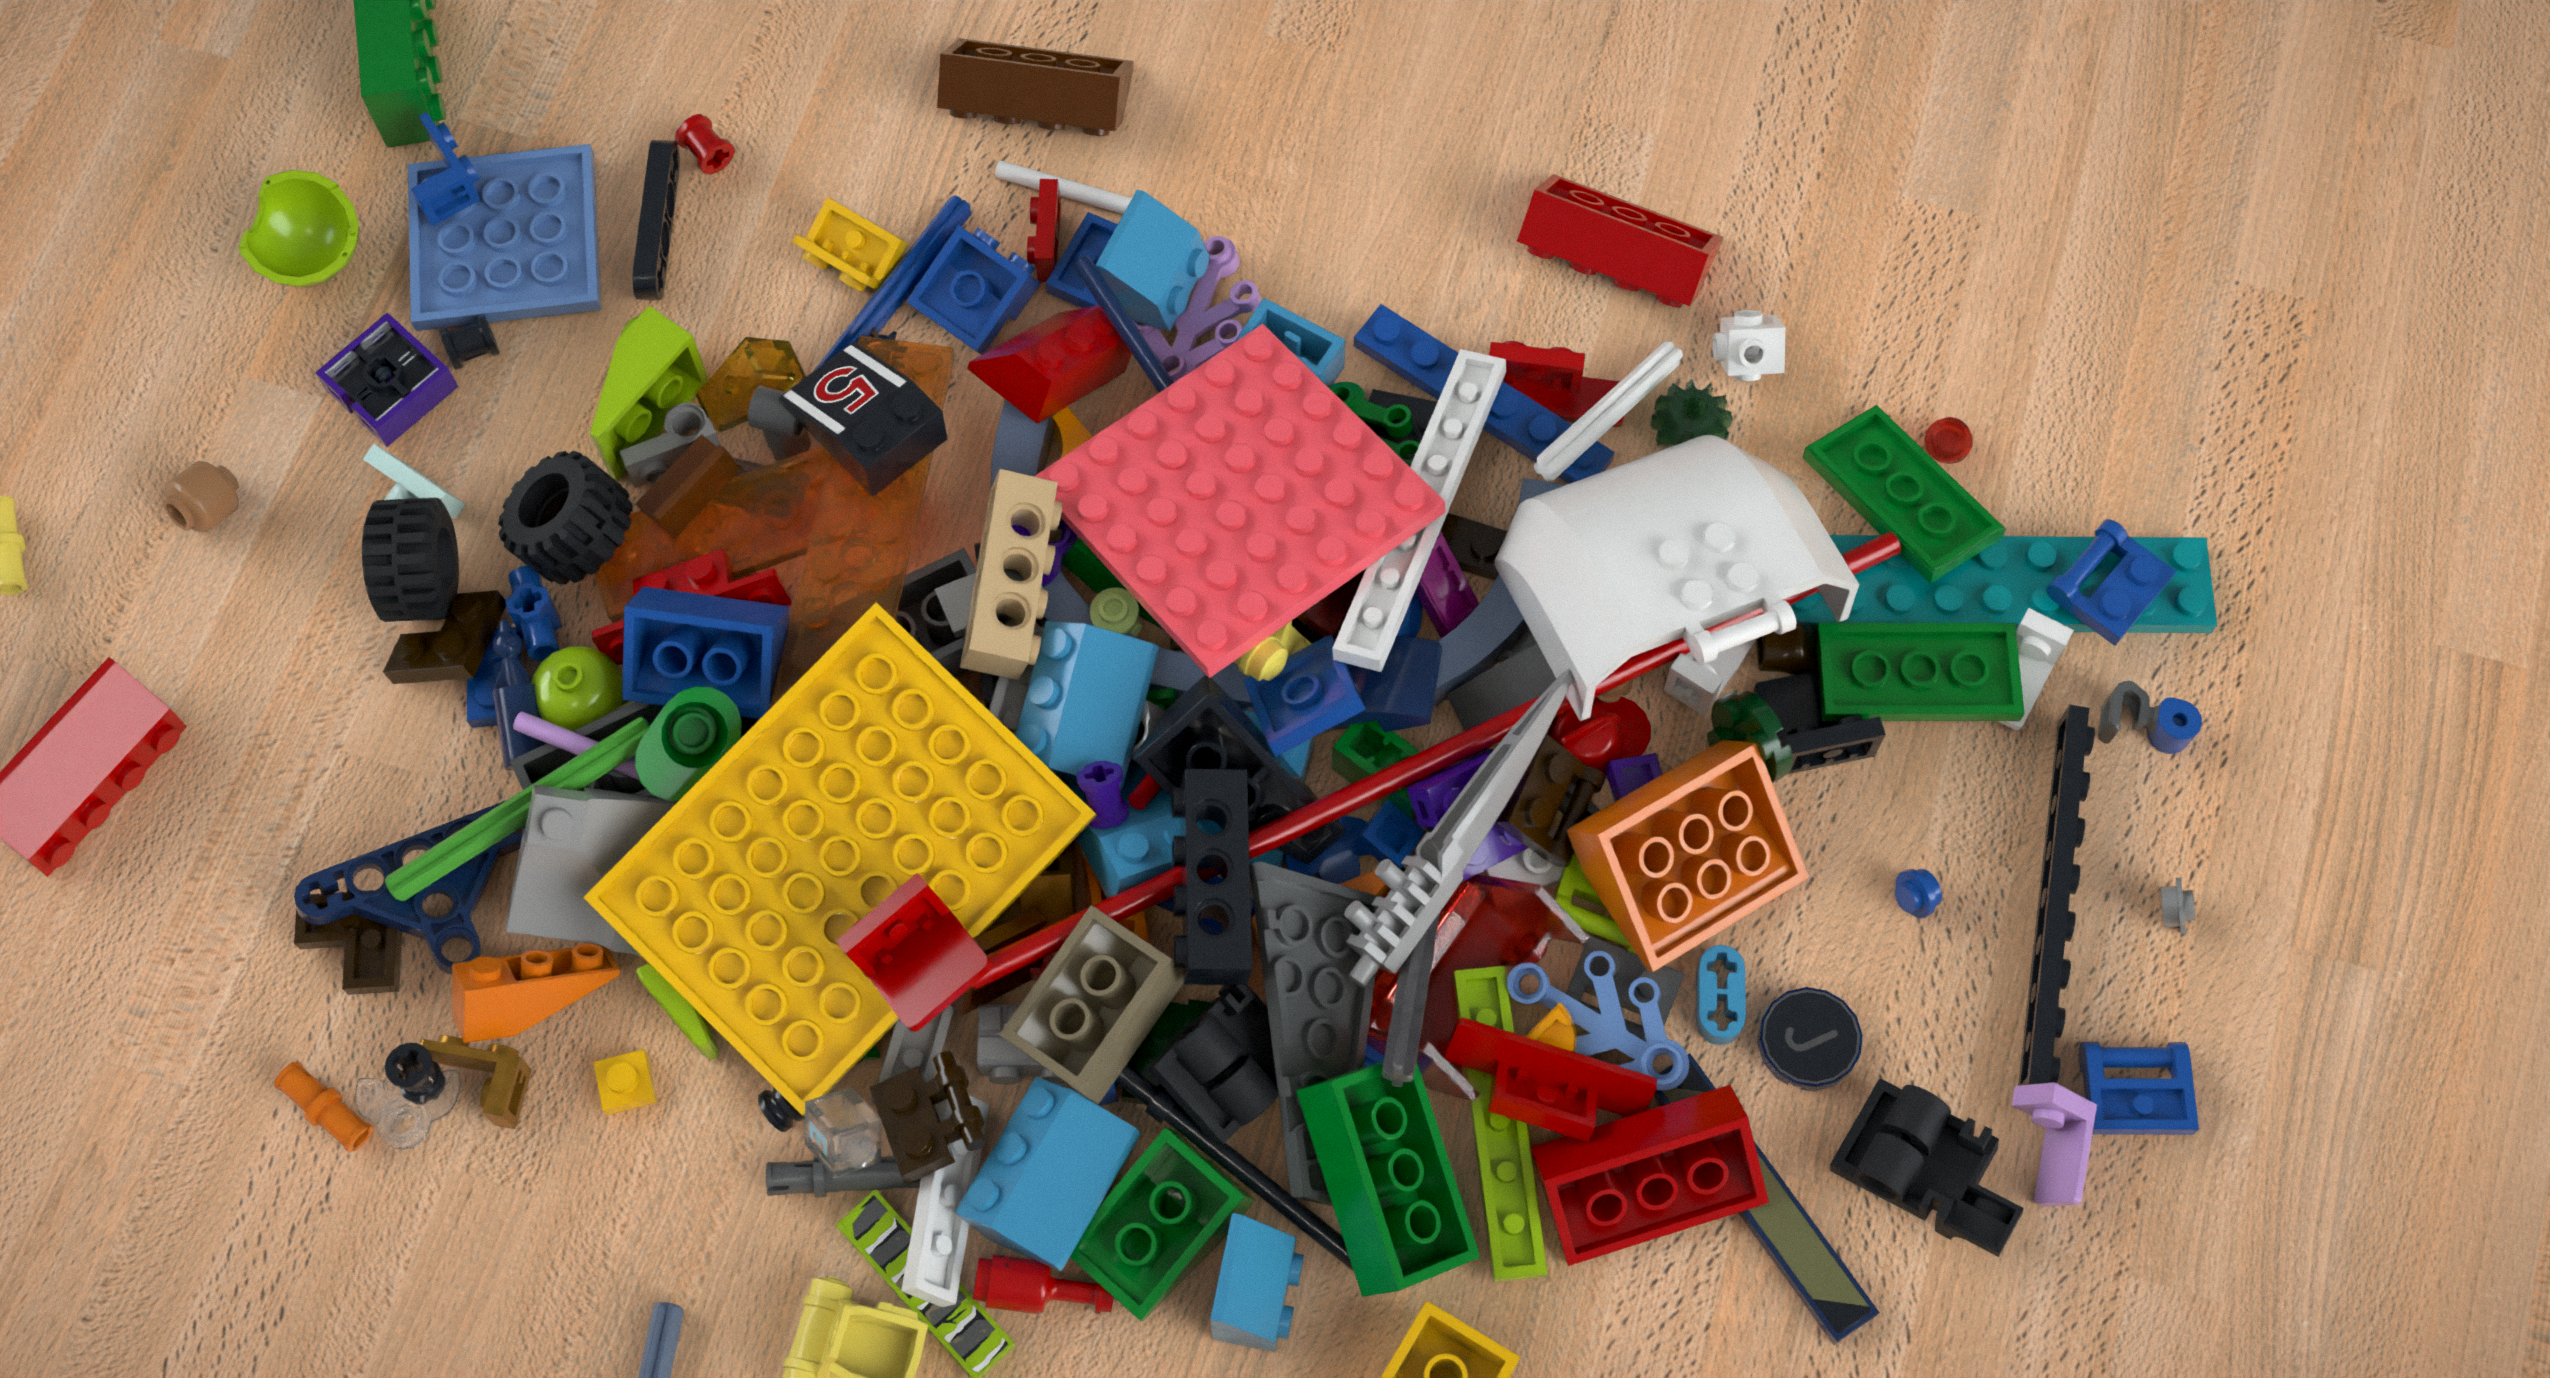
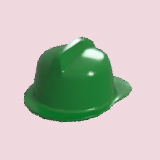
(686, 741)

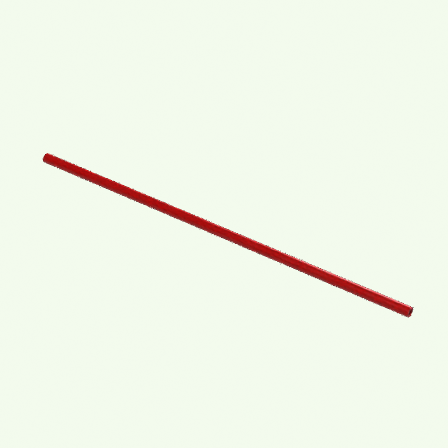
(1378, 785)

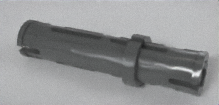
(813, 1177)

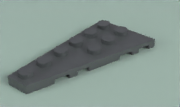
(1312, 1004)

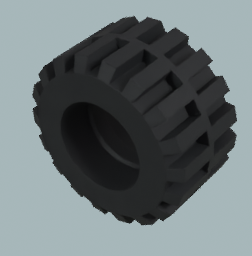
(565, 517)
(410, 559)

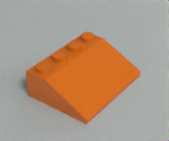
(1690, 851)

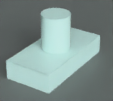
(409, 481)

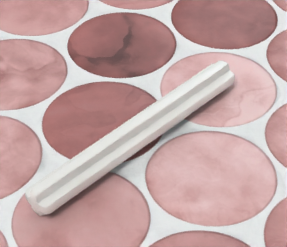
(1607, 411)

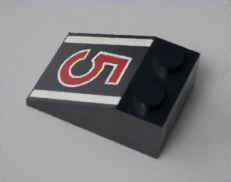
(867, 416)

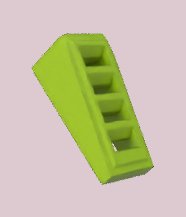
(680, 1011)

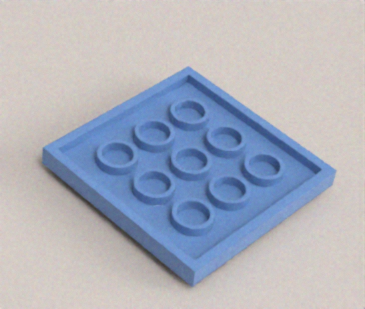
(516, 250)

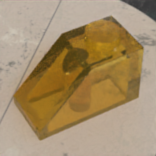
(751, 364)

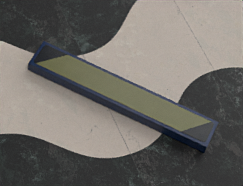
(1794, 1239)

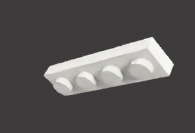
(937, 1231)

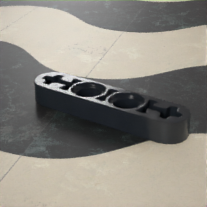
(656, 220)

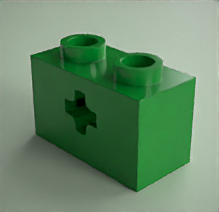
(1369, 749)

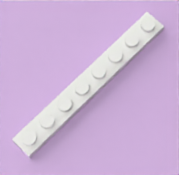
(1441, 463)

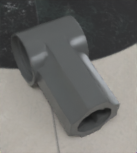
(781, 430)

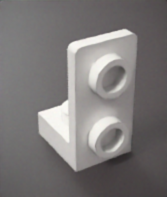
(2039, 647)
(1702, 684)

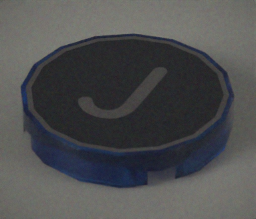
(1809, 1039)

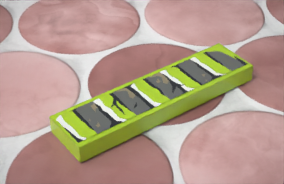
(961, 1328)

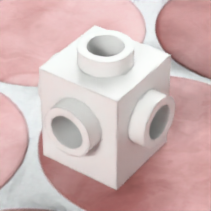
(1750, 345)

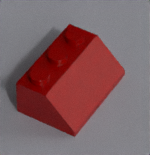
(1054, 362)

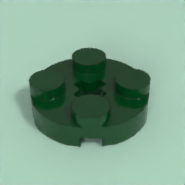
(1751, 720)

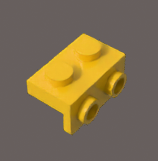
(852, 245)

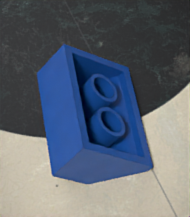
(702, 641)

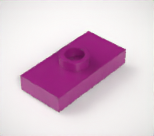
(1445, 589)

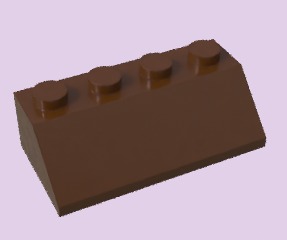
(1034, 86)

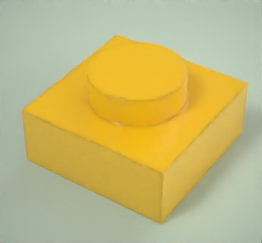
(625, 1082)

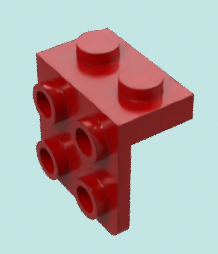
(915, 953)

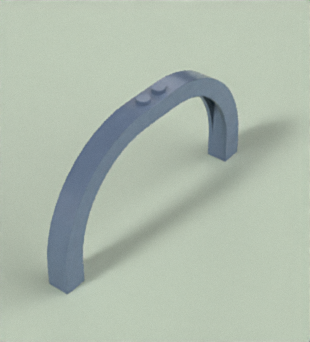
(1466, 650)

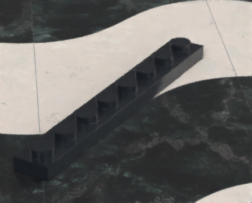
(2058, 880)

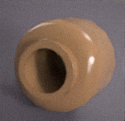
(201, 496)

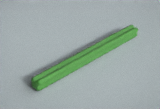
(513, 812)

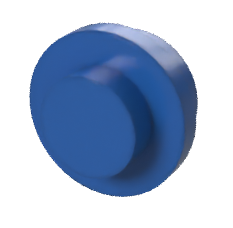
(1917, 892)

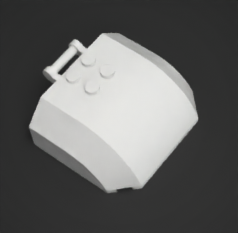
(1663, 556)

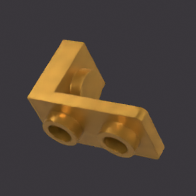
(500, 1094)

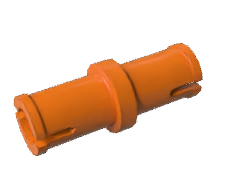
(323, 1106)

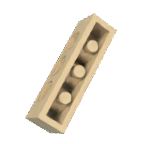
(989, 643)

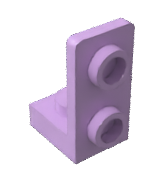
(2066, 1140)

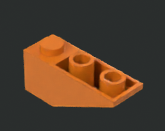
(517, 991)

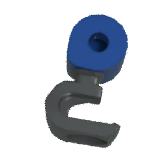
(2168, 725)

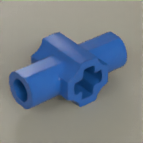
(533, 613)

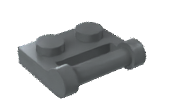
(1627, 970)

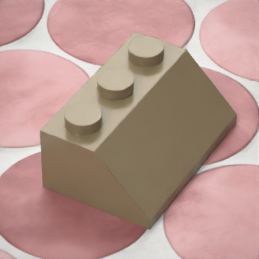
(1094, 1004)

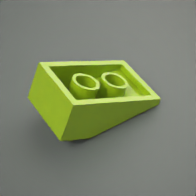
(648, 375)

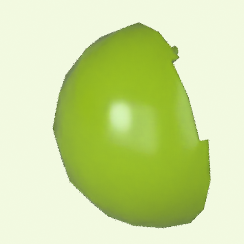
(301, 230)

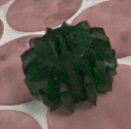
(1693, 405)

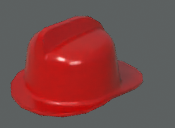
(1609, 734)

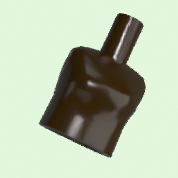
(1789, 652)

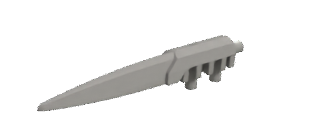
(1445, 852)

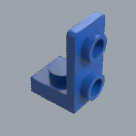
(453, 188)

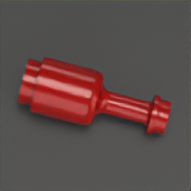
(1028, 1286)

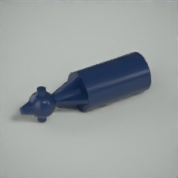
(511, 695)

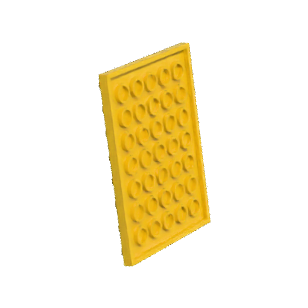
(810, 826)

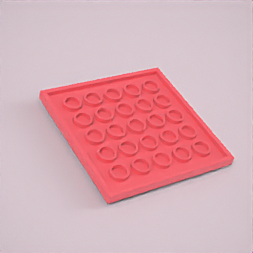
(1239, 498)

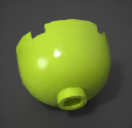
(577, 686)

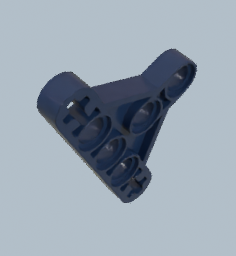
(461, 885)

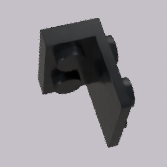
(1811, 740)

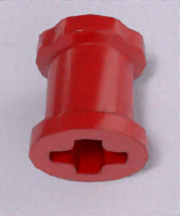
(702, 141)

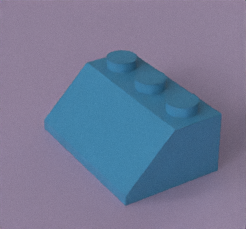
(1085, 698)
(1047, 1173)

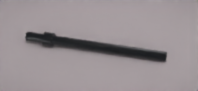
(1163, 1107)

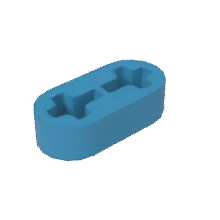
(1732, 995)

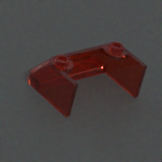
(1480, 926)

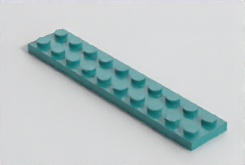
(2014, 577)

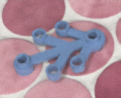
(1609, 1029)

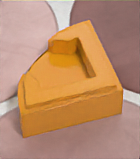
(1556, 1029)

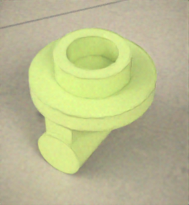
(1116, 611)

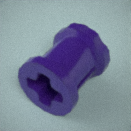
(1103, 794)

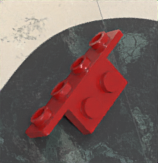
(1552, 378)
(702, 575)
(1547, 1082)

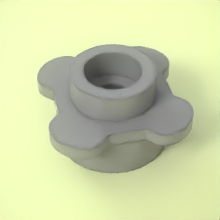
(2177, 906)

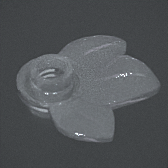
(386, 1107)

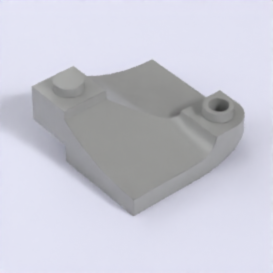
(566, 851)

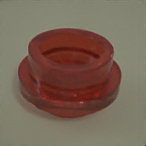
(1948, 440)

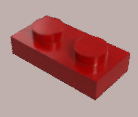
(1046, 215)

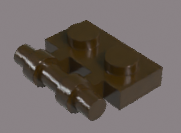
(912, 1122)

